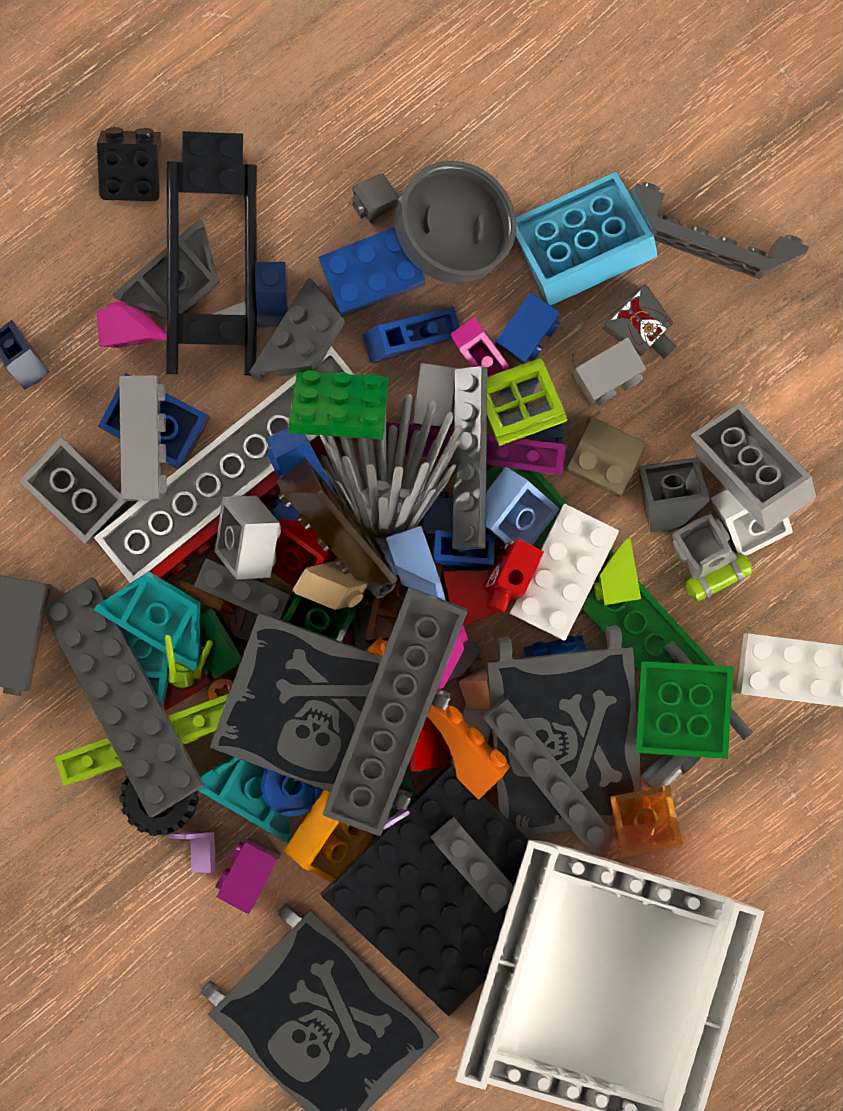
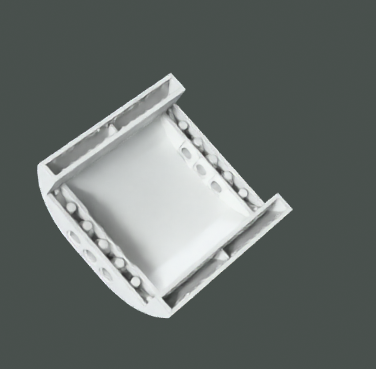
(608, 986)

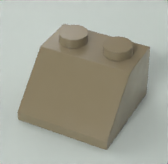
(605, 457)

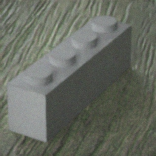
(141, 438)

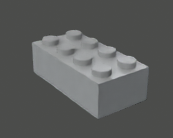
(753, 466)

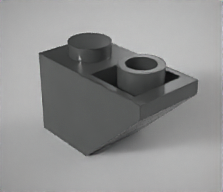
(374, 197)

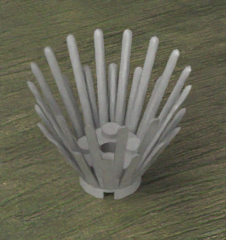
(394, 497)

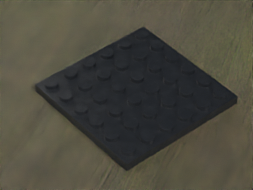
(419, 904)

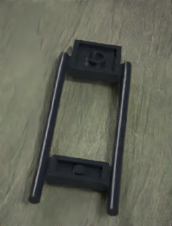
(211, 166)

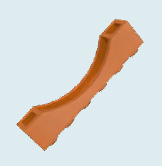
(475, 761)

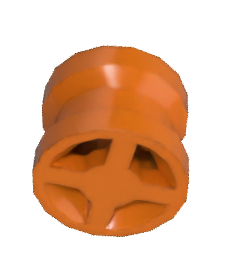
(221, 686)

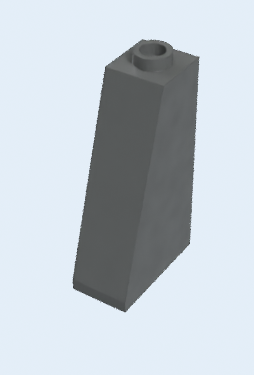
(20, 631)

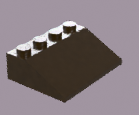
(335, 525)

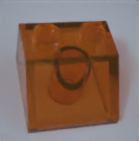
(645, 822)

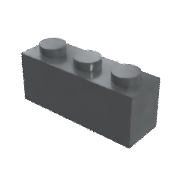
(242, 592)
(473, 864)

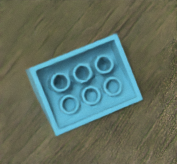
(584, 238)

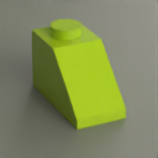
(618, 577)

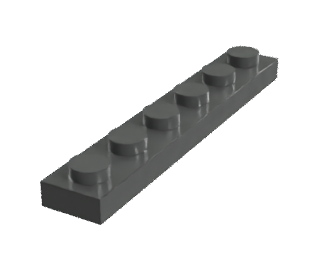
(470, 459)
(548, 774)

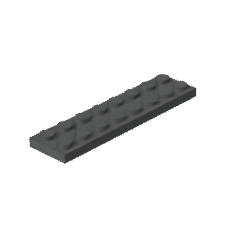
(123, 699)
(395, 711)

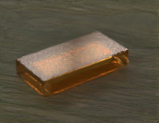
(204, 597)

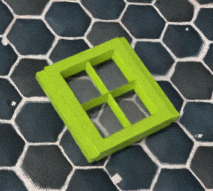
(522, 402)

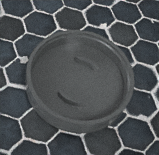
(455, 222)

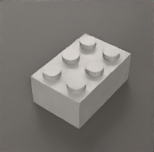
(74, 491)

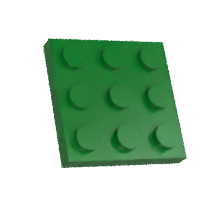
(339, 405)
(684, 709)

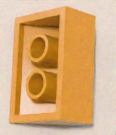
(324, 843)

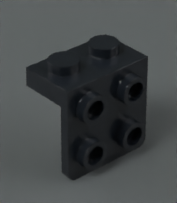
(128, 164)

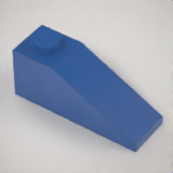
(410, 334)

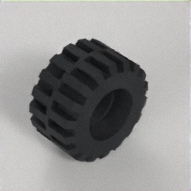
(161, 823)

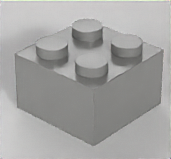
(609, 371)
(247, 537)

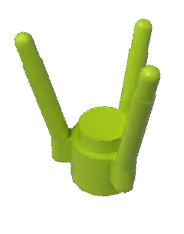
(180, 674)

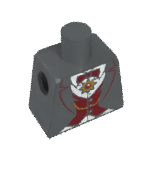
(643, 322)

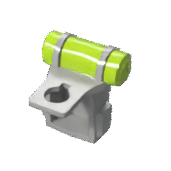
(709, 557)

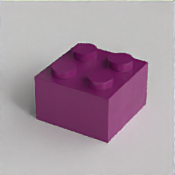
(248, 874)

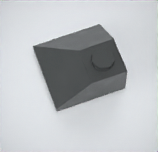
(672, 493)

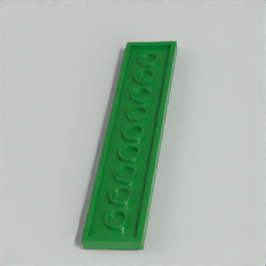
(642, 621)

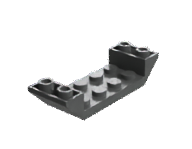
(719, 251)

